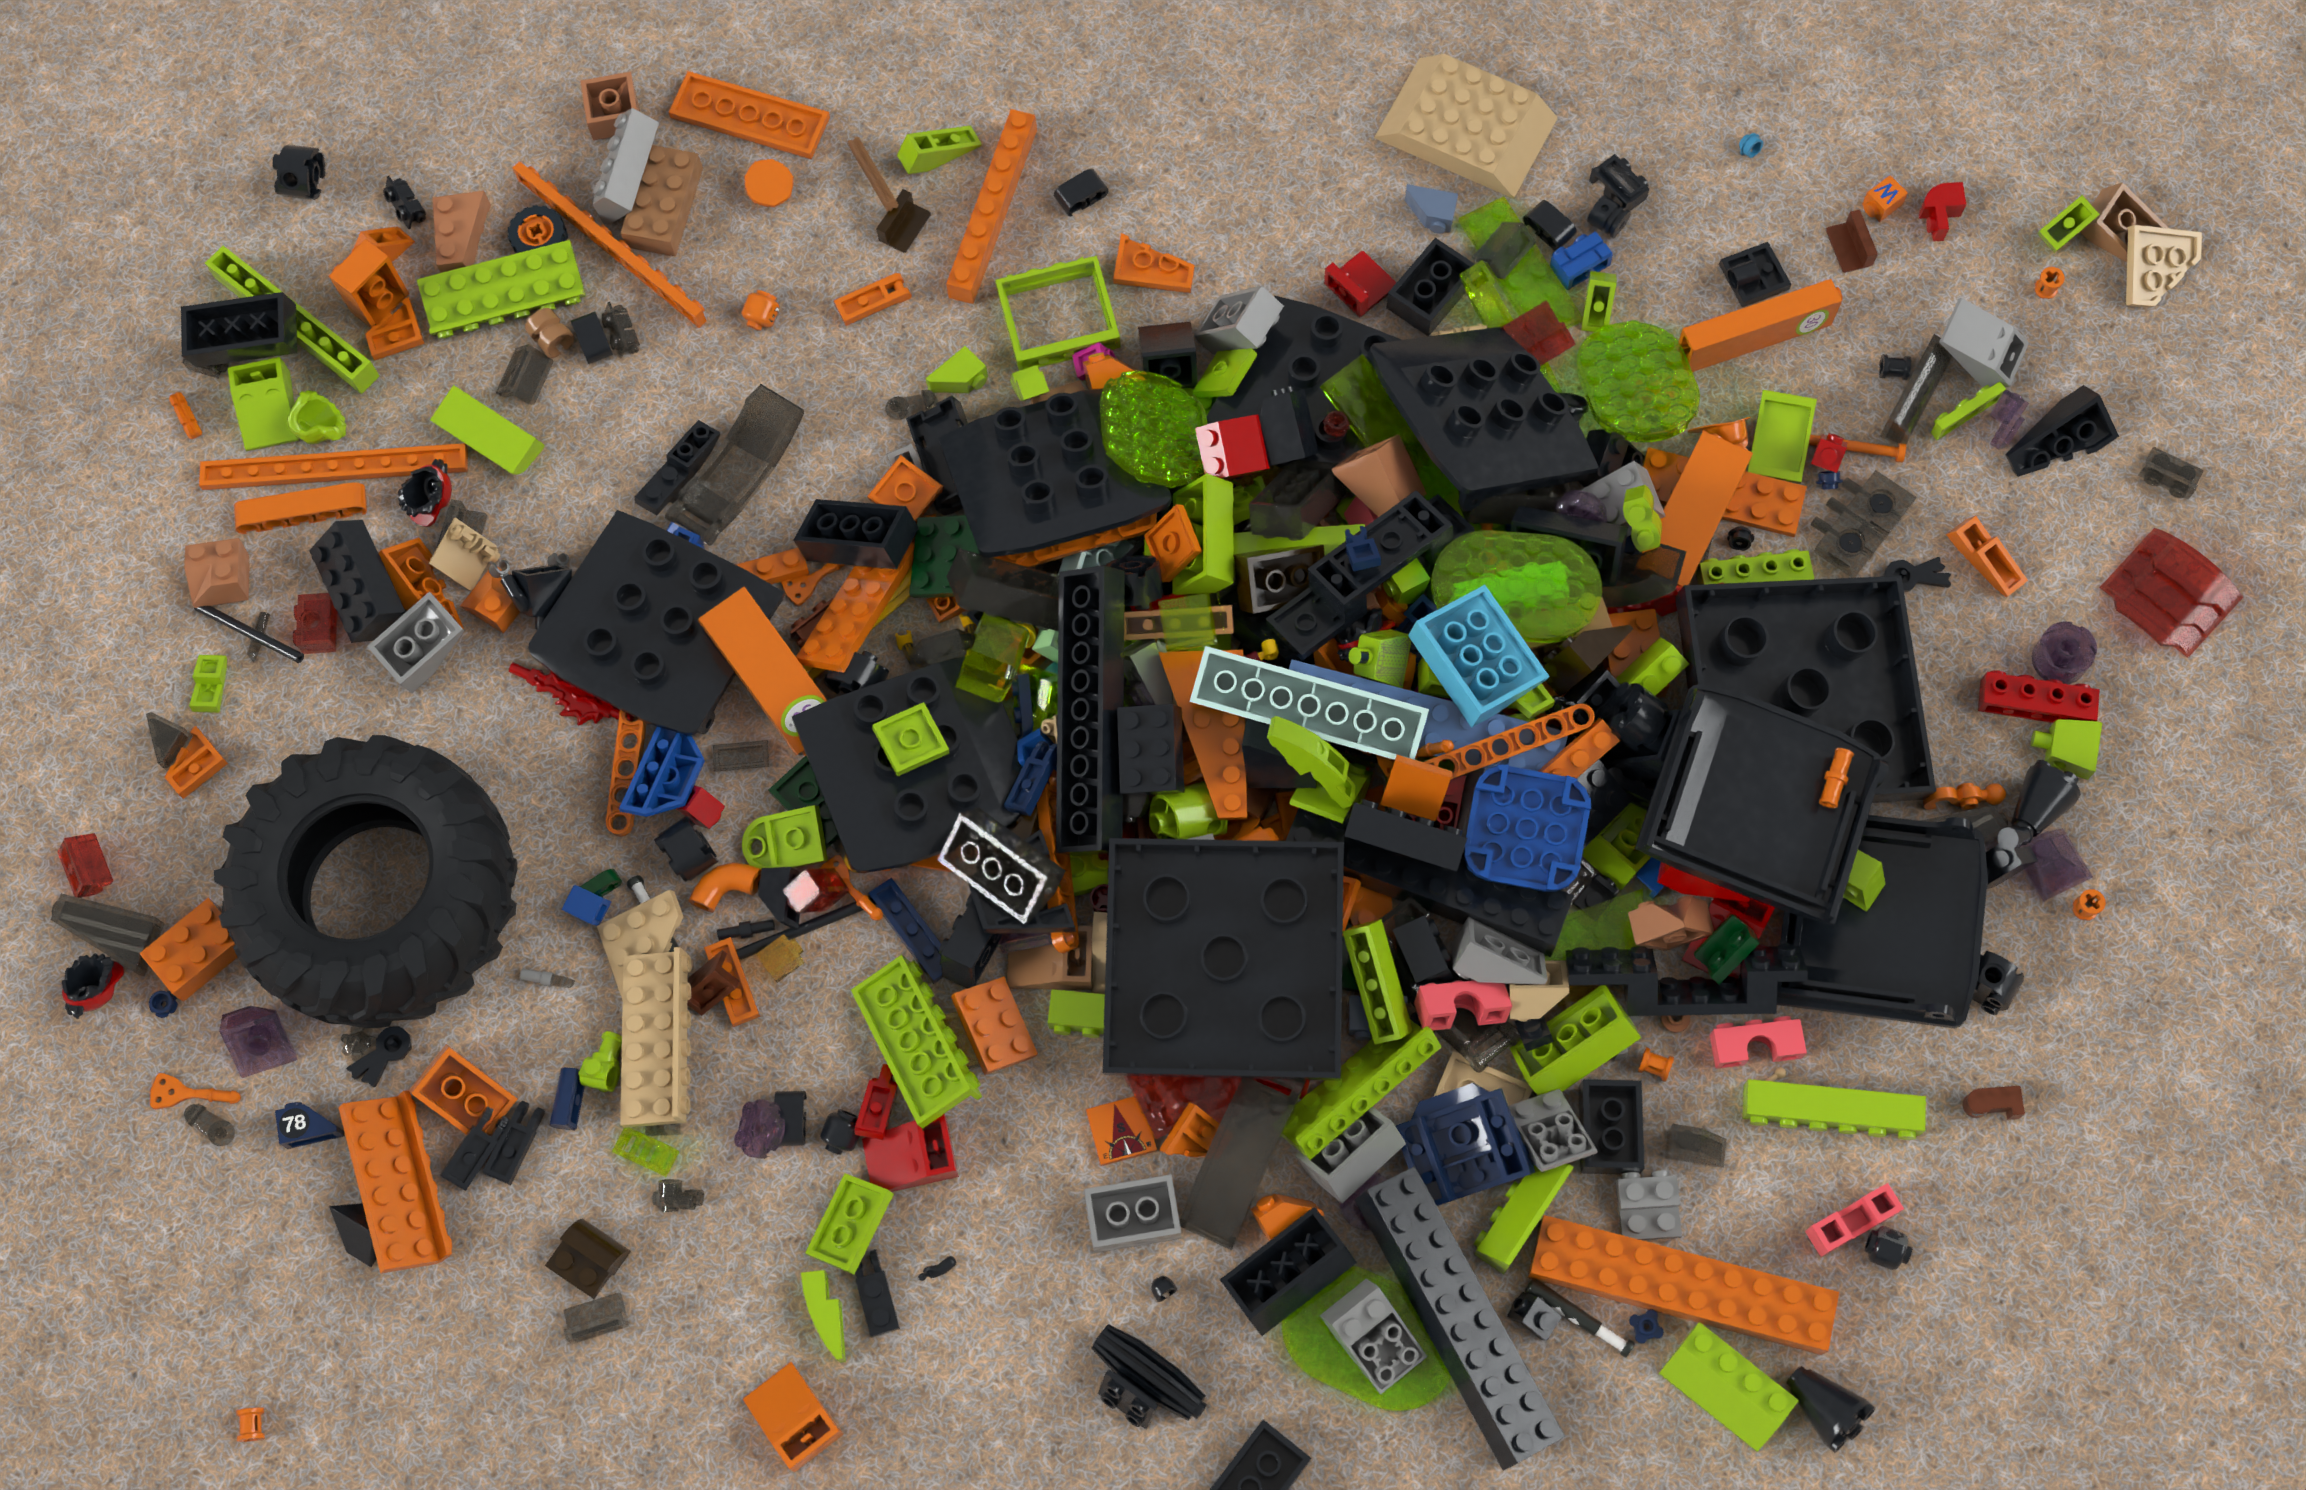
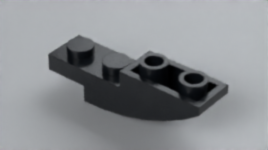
(681, 466)

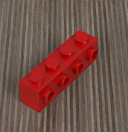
(2037, 699)

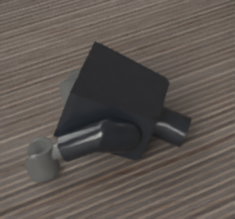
(535, 588)

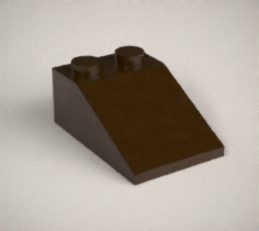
(1273, 576)
(1581, 656)

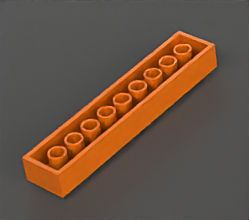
(1684, 1285)

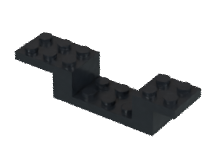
(1339, 594)
(1647, 996)

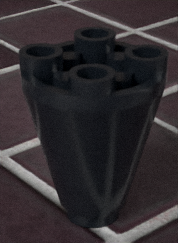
(2044, 797)
(1829, 1407)

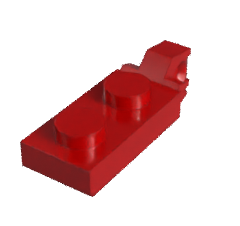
(877, 1105)

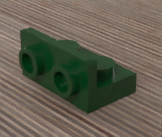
(1726, 947)

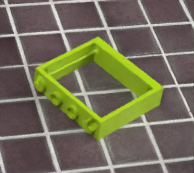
(1048, 276)

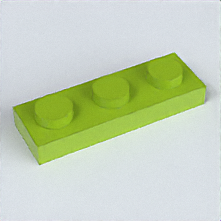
(1967, 410)

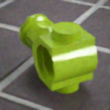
(602, 1068)

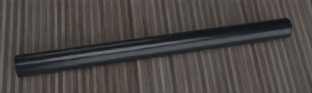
(251, 633)
(803, 928)

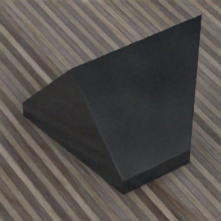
(354, 1231)

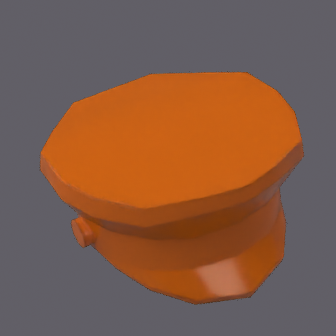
(768, 183)

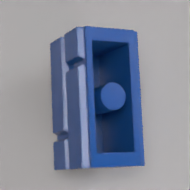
(1575, 262)

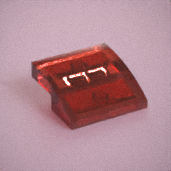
(1540, 333)

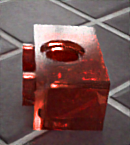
(322, 636)
(815, 890)

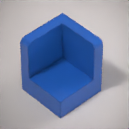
(1649, 875)
(586, 905)

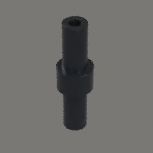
(746, 929)

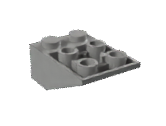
(1983, 344)
(1551, 1130)
(1373, 1335)

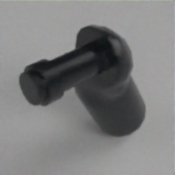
(938, 1270)

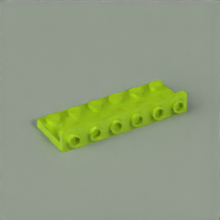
(501, 289)
(915, 1040)
(1363, 1083)

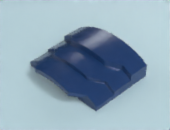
(1464, 1143)

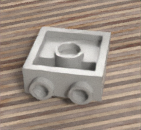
(1649, 1206)

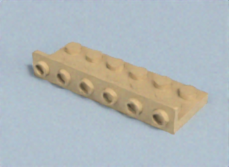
(655, 1039)

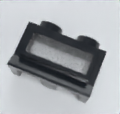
(1621, 182)

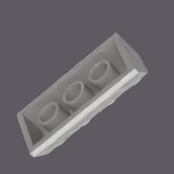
(624, 165)

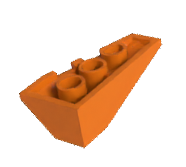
(413, 575)

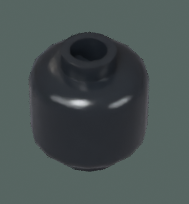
(840, 1132)

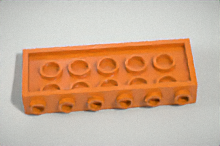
(395, 1182)

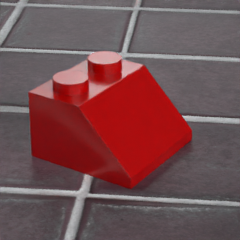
(1232, 447)

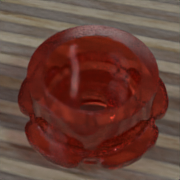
(1339, 418)

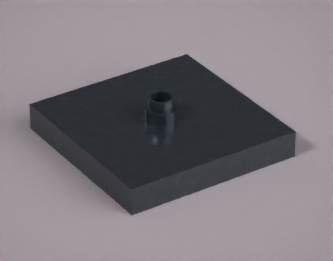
(1822, 652)
(1224, 959)

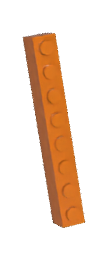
(991, 206)

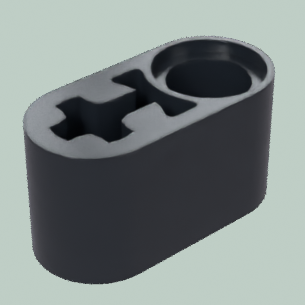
(1080, 191)
(1550, 224)
(591, 337)
(795, 1118)

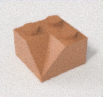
(606, 99)
(217, 572)
(1670, 925)

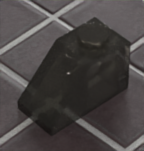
(1695, 1146)

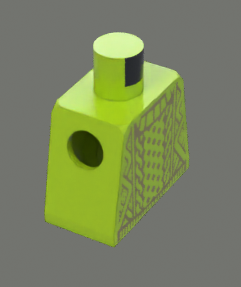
(1382, 656)

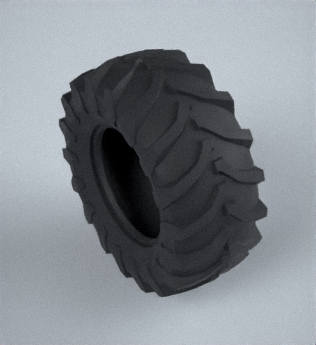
(315, 809)

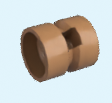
(548, 332)

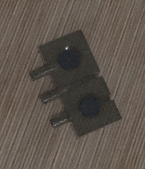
(1862, 523)

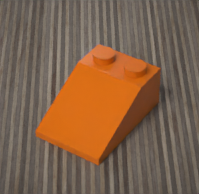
(461, 1091)

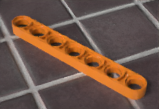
(1511, 737)
(619, 781)
(1047, 823)

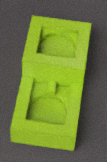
(209, 680)

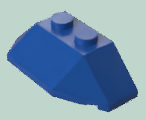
(664, 774)

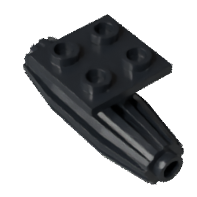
(1143, 1380)

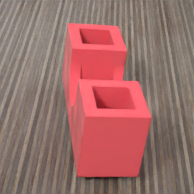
(1438, 1003)
(1782, 1037)
(1854, 1220)

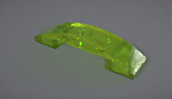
(1484, 297)

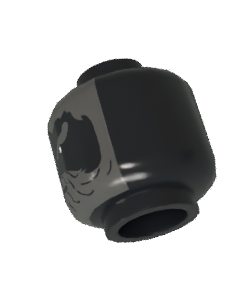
(1888, 1247)

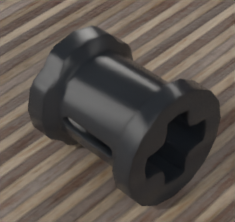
(1895, 367)

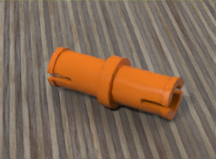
(1836, 778)

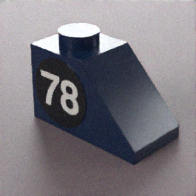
(303, 1126)

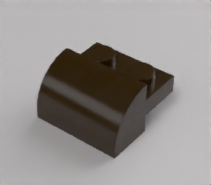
(587, 1257)

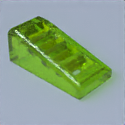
(662, 1158)

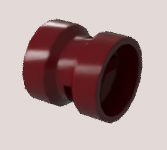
(1099, 898)

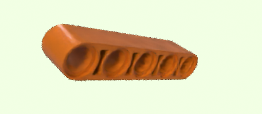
(300, 506)

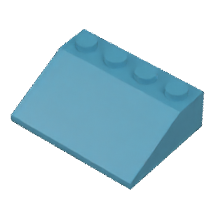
(1477, 655)

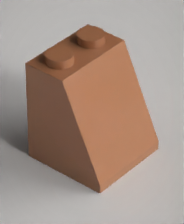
(1380, 474)

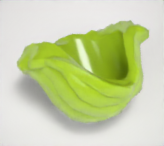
(315, 419)

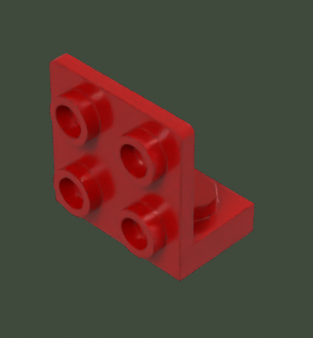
(1359, 283)

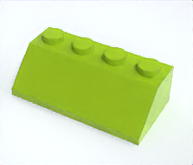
(1211, 515)
(1583, 1041)
(1519, 1216)
(1728, 1386)

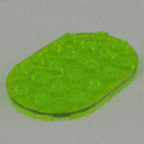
(1638, 381)
(1152, 427)
(1537, 579)
(1326, 1361)

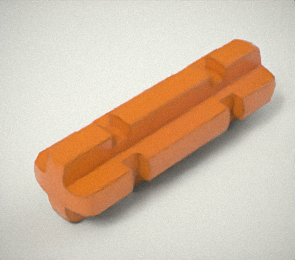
(185, 415)

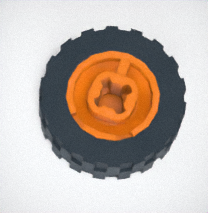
(535, 220)

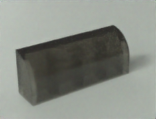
(1917, 393)

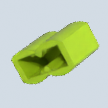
(1642, 518)

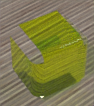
(1187, 622)
(994, 658)

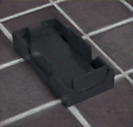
(928, 427)

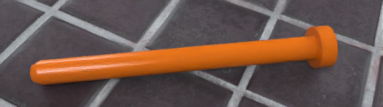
(1870, 448)

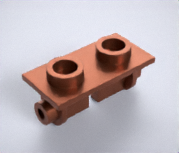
(804, 627)

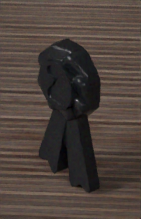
(1923, 574)
(391, 1045)

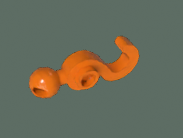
(1966, 796)

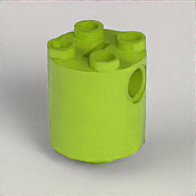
(1185, 814)

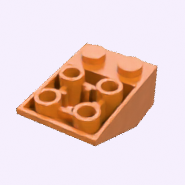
(792, 1417)

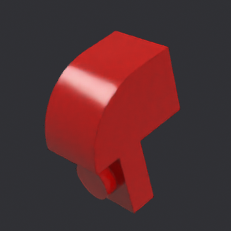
(1941, 203)

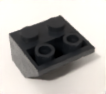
(1610, 453)

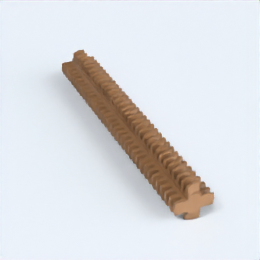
(872, 174)

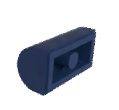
(567, 1100)

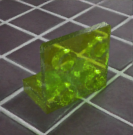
(1043, 694)

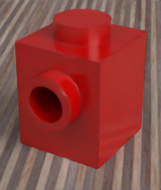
(1829, 452)
(702, 808)

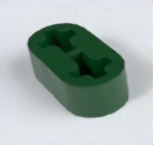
(603, 883)

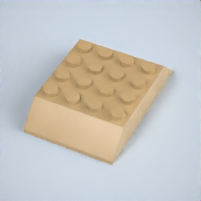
(1468, 123)

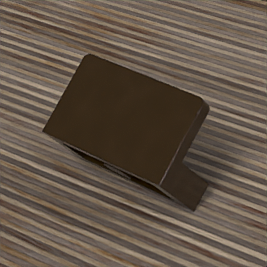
(902, 223)

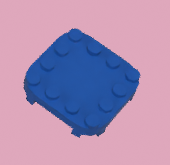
(1527, 828)

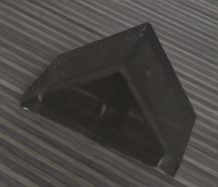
(166, 739)

